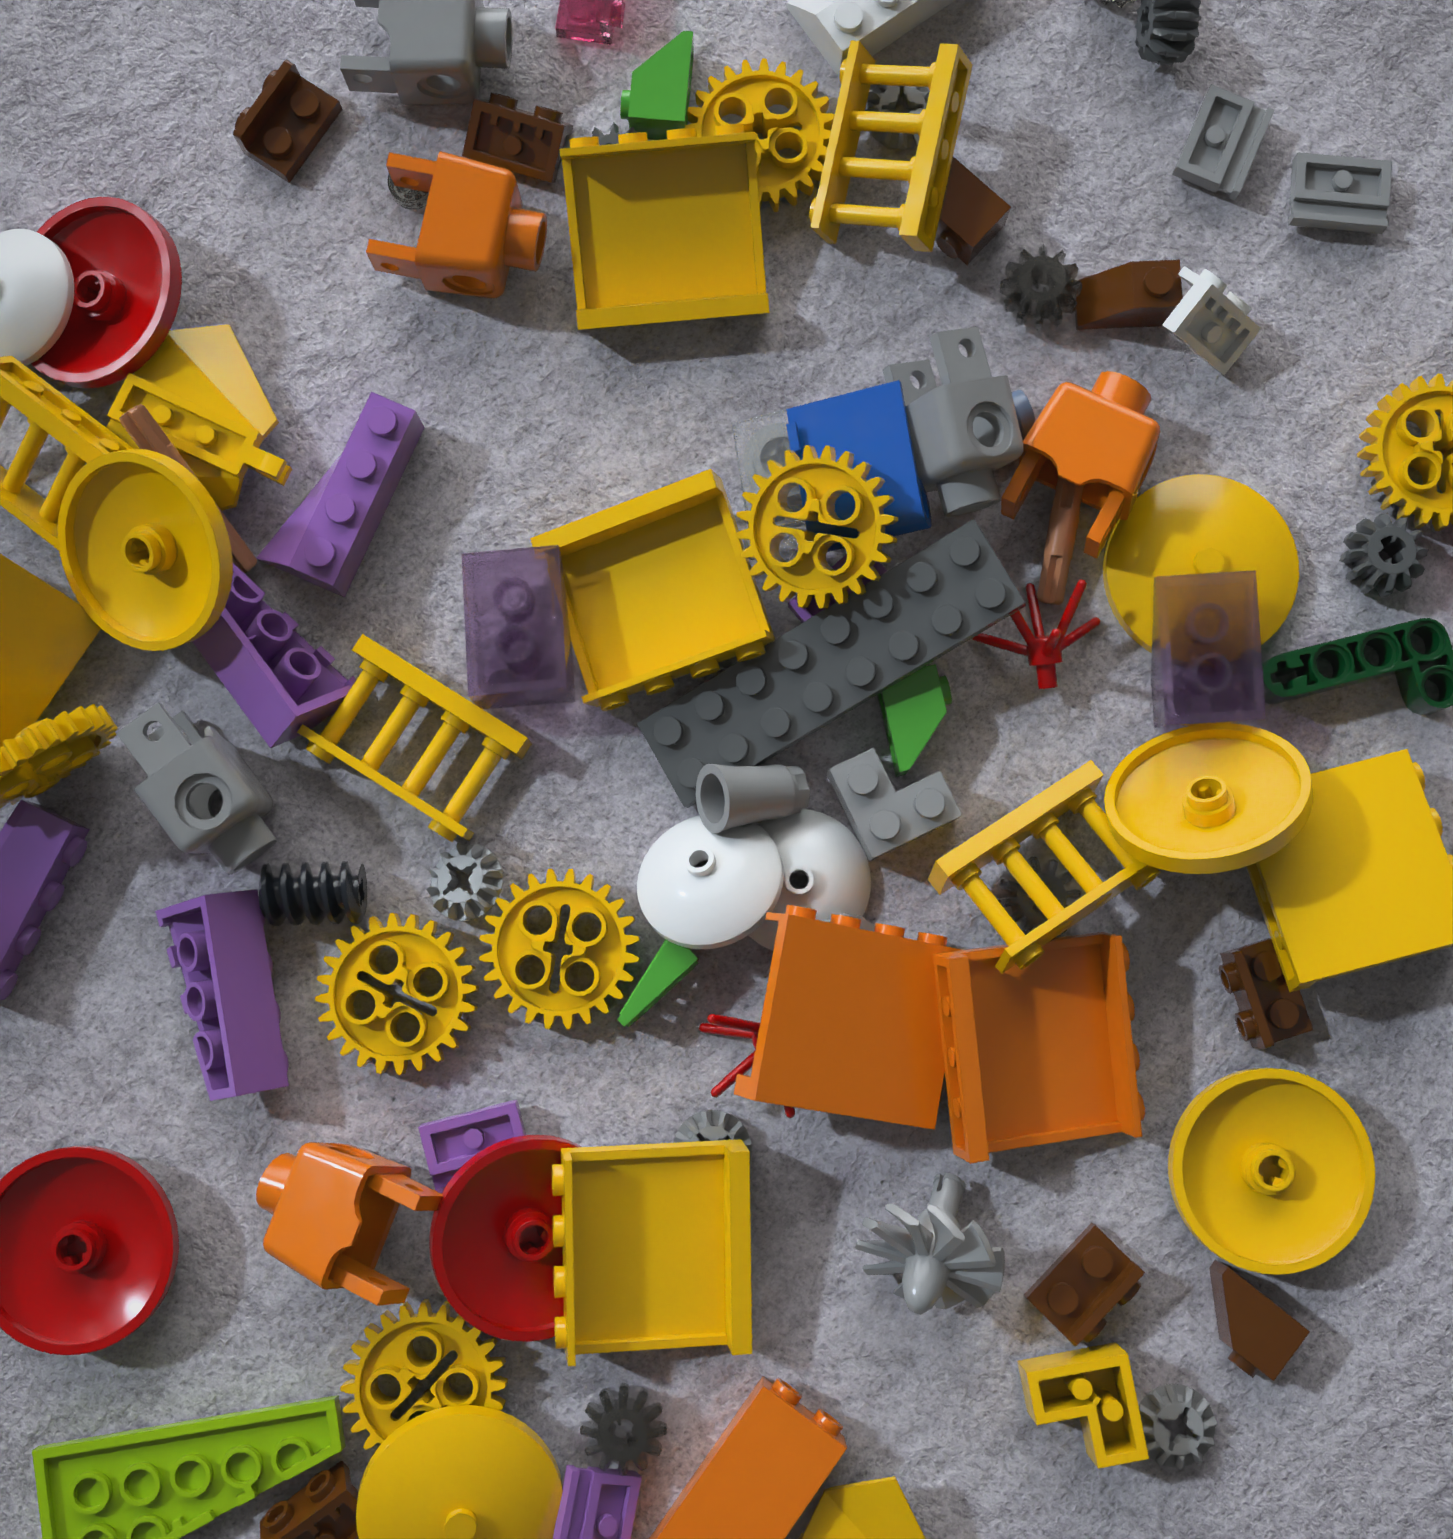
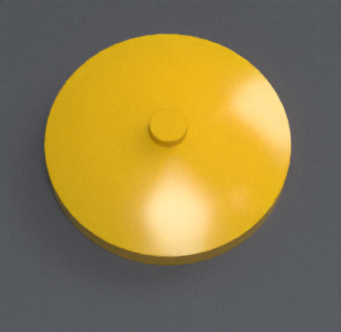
(1198, 529)
(145, 549)
(1209, 798)
(1271, 1170)
(460, 1478)

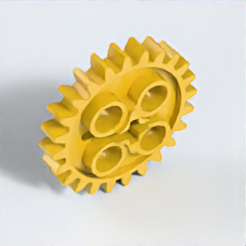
(750, 97)
(1396, 449)
(809, 570)
(51, 751)
(515, 942)
(378, 1034)
(393, 1354)

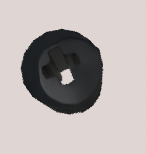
(312, 895)

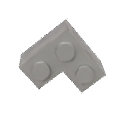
(887, 817)

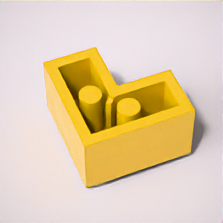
(1090, 1386)

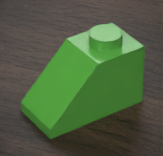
(661, 89)
(912, 714)

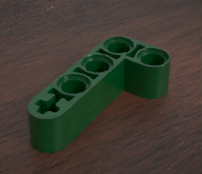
(1351, 667)

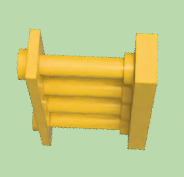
(925, 172)
(47, 414)
(417, 692)
(1001, 844)

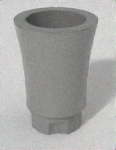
(749, 794)

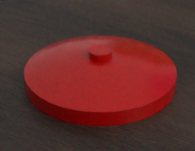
(123, 291)
(496, 1239)
(82, 1249)

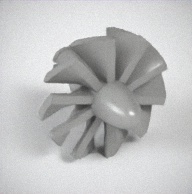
(933, 1253)

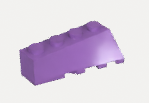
(342, 512)
(270, 666)
(34, 860)
(228, 991)

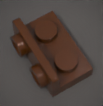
(285, 121)
(516, 138)
(1263, 998)
(1085, 1285)
(317, 1511)

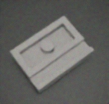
(1223, 142)
(1340, 193)

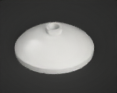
(33, 294)
(829, 857)
(713, 902)

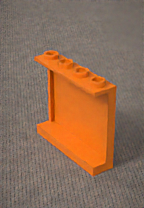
(850, 1021)
(1038, 1047)

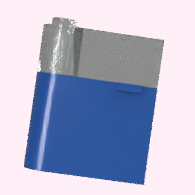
(863, 422)

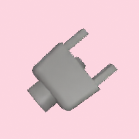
(433, 50)
(962, 426)
(184, 779)

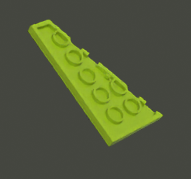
(178, 1473)

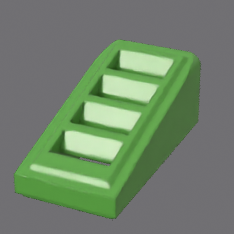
(664, 972)

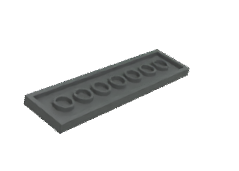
(835, 660)

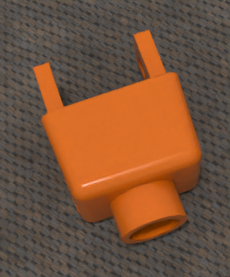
(468, 230)
(1093, 442)
(336, 1213)

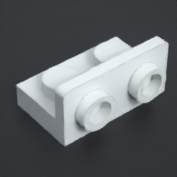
(1210, 322)

